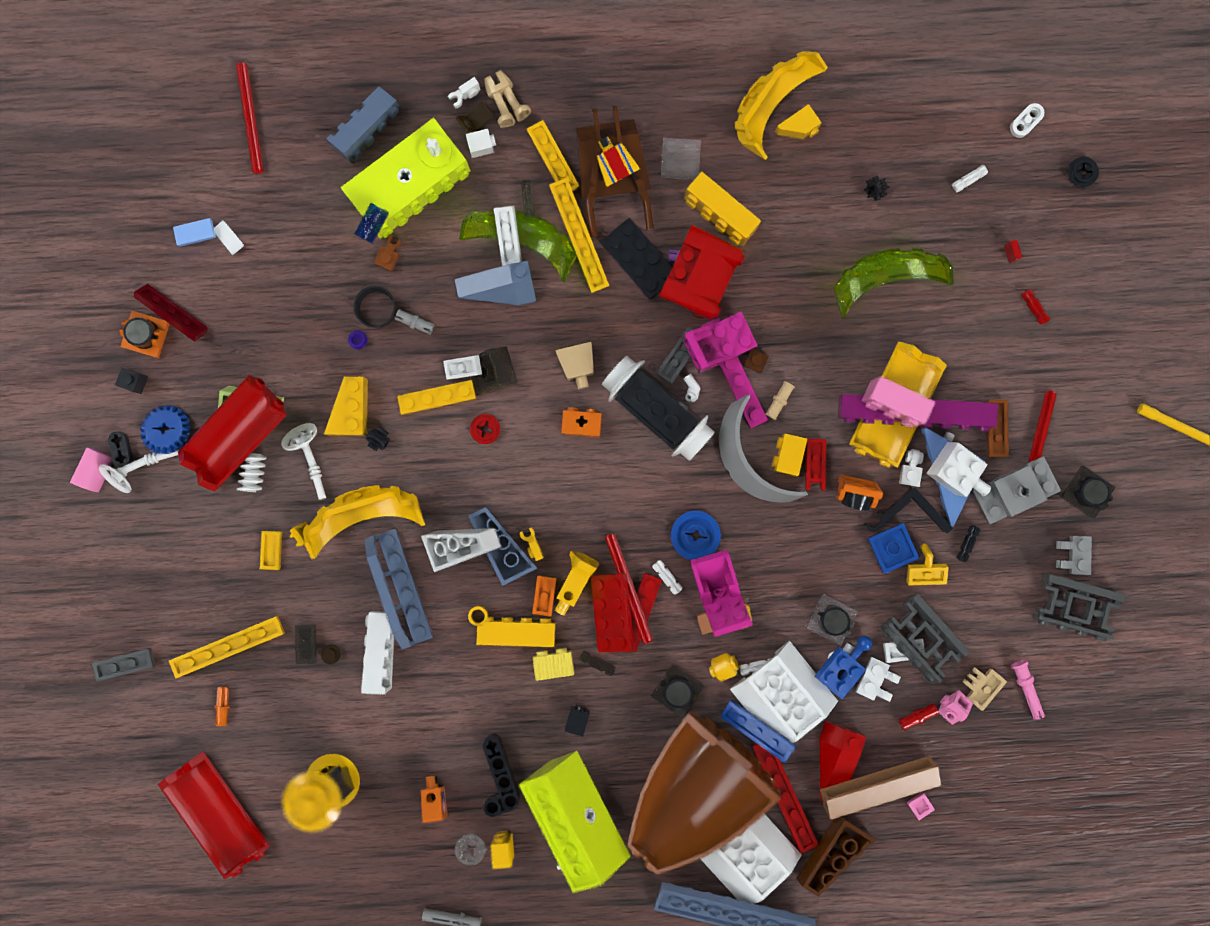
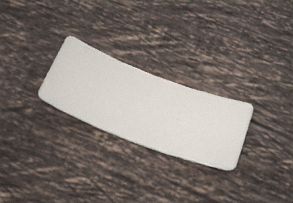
(228, 237)

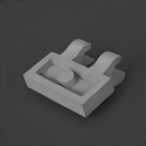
(1079, 555)

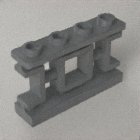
(1082, 592)
(934, 628)

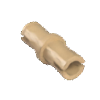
(780, 400)

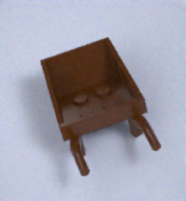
(590, 174)

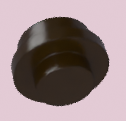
(330, 654)

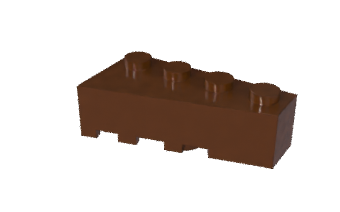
(835, 852)

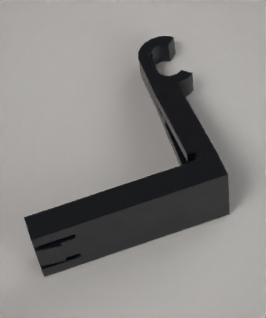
(902, 502)

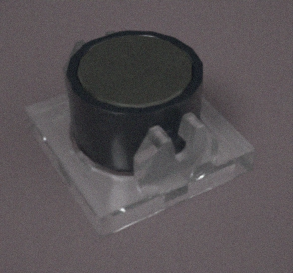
(834, 620)

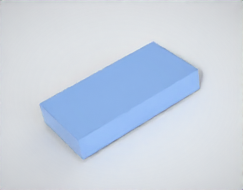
(194, 232)

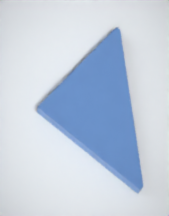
(951, 503)

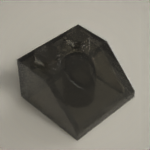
(496, 371)

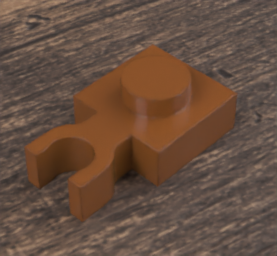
(387, 256)

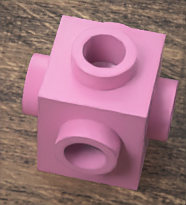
(955, 707)

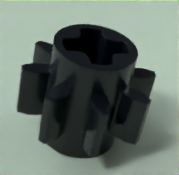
(876, 188)
(378, 439)

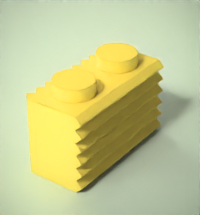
(553, 664)

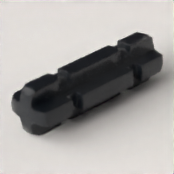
(968, 543)

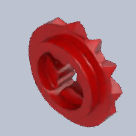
(481, 420)

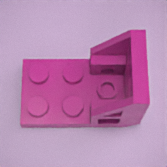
(719, 342)
(720, 593)

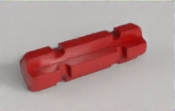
(1035, 306)

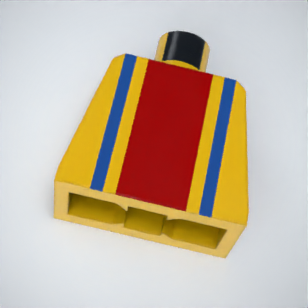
(615, 162)

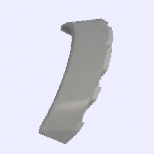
(737, 464)

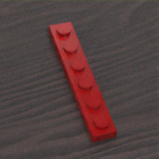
(788, 802)

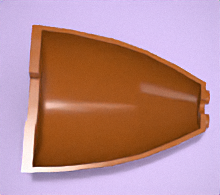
(698, 796)

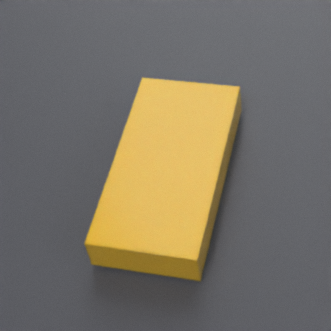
(270, 550)

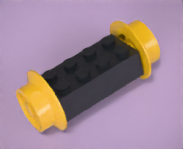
(317, 796)

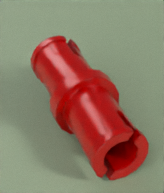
(918, 717)

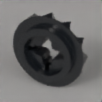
(1088, 166)

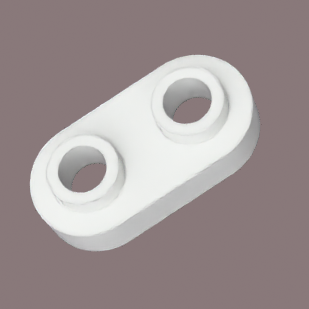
(1027, 122)

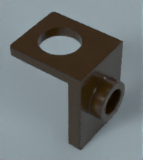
(476, 118)

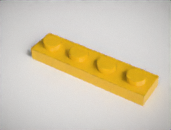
(551, 154)
(436, 397)

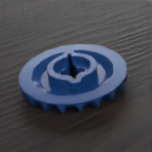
(173, 438)
(689, 523)

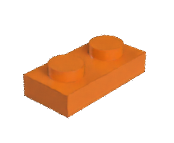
(544, 595)

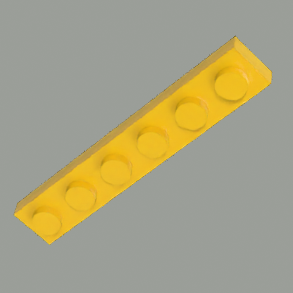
(579, 235)
(226, 647)

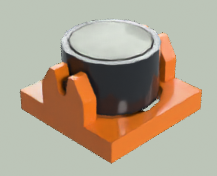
(141, 333)
(858, 493)

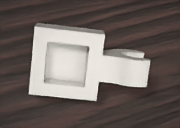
(467, 90)

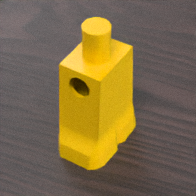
(581, 570)

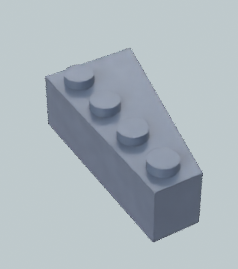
(364, 125)
(508, 560)

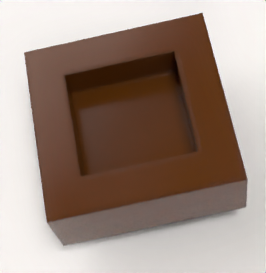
(756, 361)

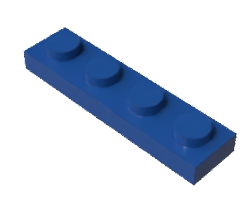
(758, 731)

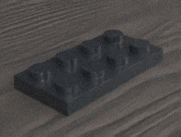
(637, 257)

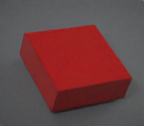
(1013, 251)

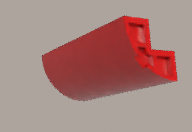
(232, 432)
(214, 816)

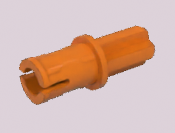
(222, 706)

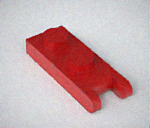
(815, 463)

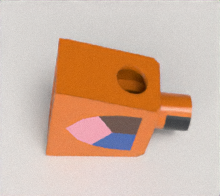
(432, 809)

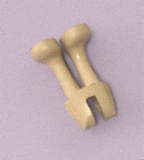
(505, 88)

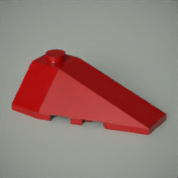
(838, 754)

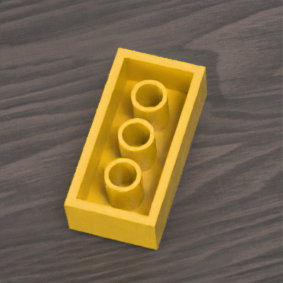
(721, 209)

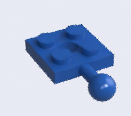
(841, 660)

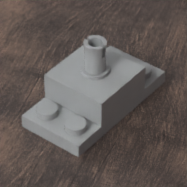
(1018, 490)

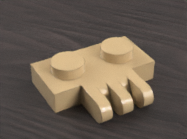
(984, 687)

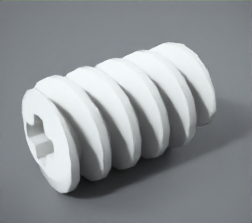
(252, 472)

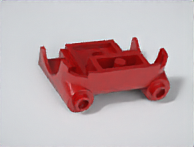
(701, 273)

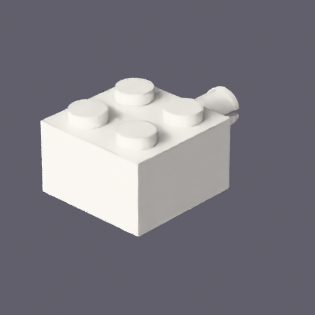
(959, 470)

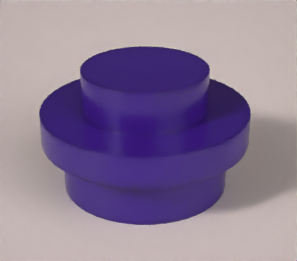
(358, 339)

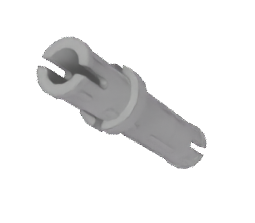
(450, 918)

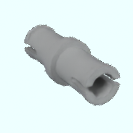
(414, 321)

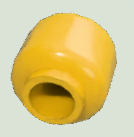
(724, 667)

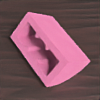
(87, 472)

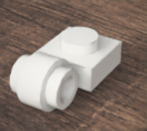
(911, 474)

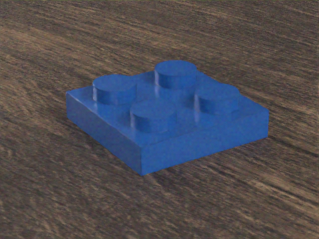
(893, 548)

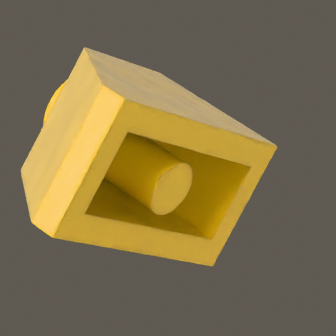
(800, 125)

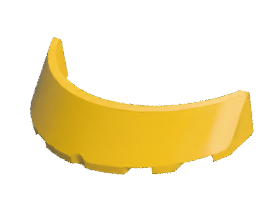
(767, 94)
(356, 507)

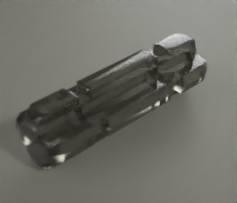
(527, 198)
(597, 663)

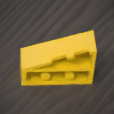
(350, 409)

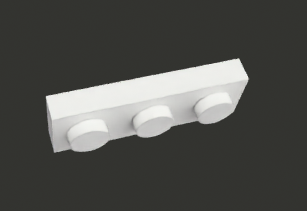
(507, 235)

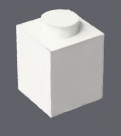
(480, 143)

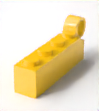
(513, 633)

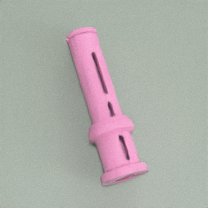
(1026, 681)

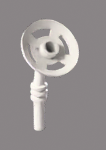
(302, 441)
(118, 475)

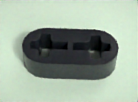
(117, 449)

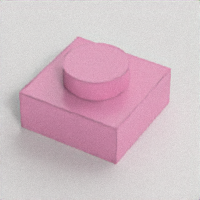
(920, 806)

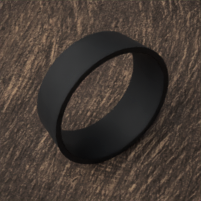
(361, 295)

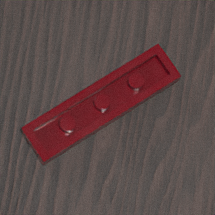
(170, 312)

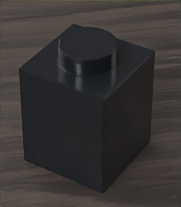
(131, 380)
(577, 720)

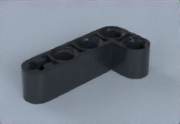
(497, 773)

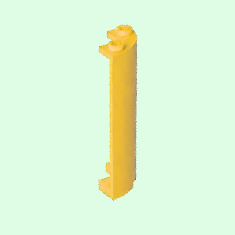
(914, 372)

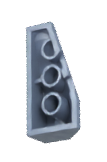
(503, 284)

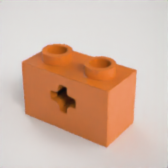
(570, 427)

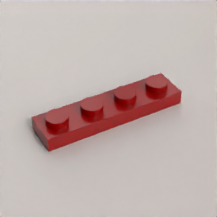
(646, 594)

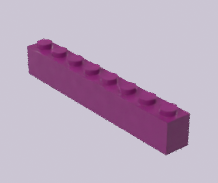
(943, 413)

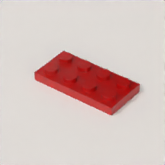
(612, 613)

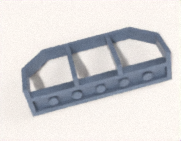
(404, 585)

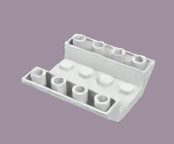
(786, 694)
(754, 861)

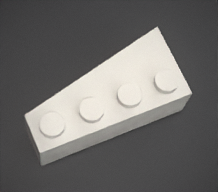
(455, 546)
(378, 654)

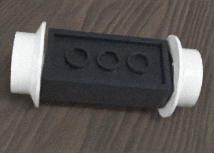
(657, 408)

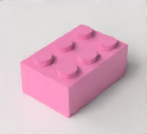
(897, 402)

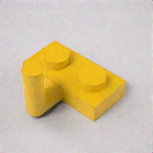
(927, 573)

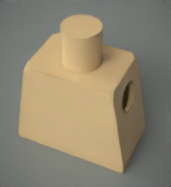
(577, 363)

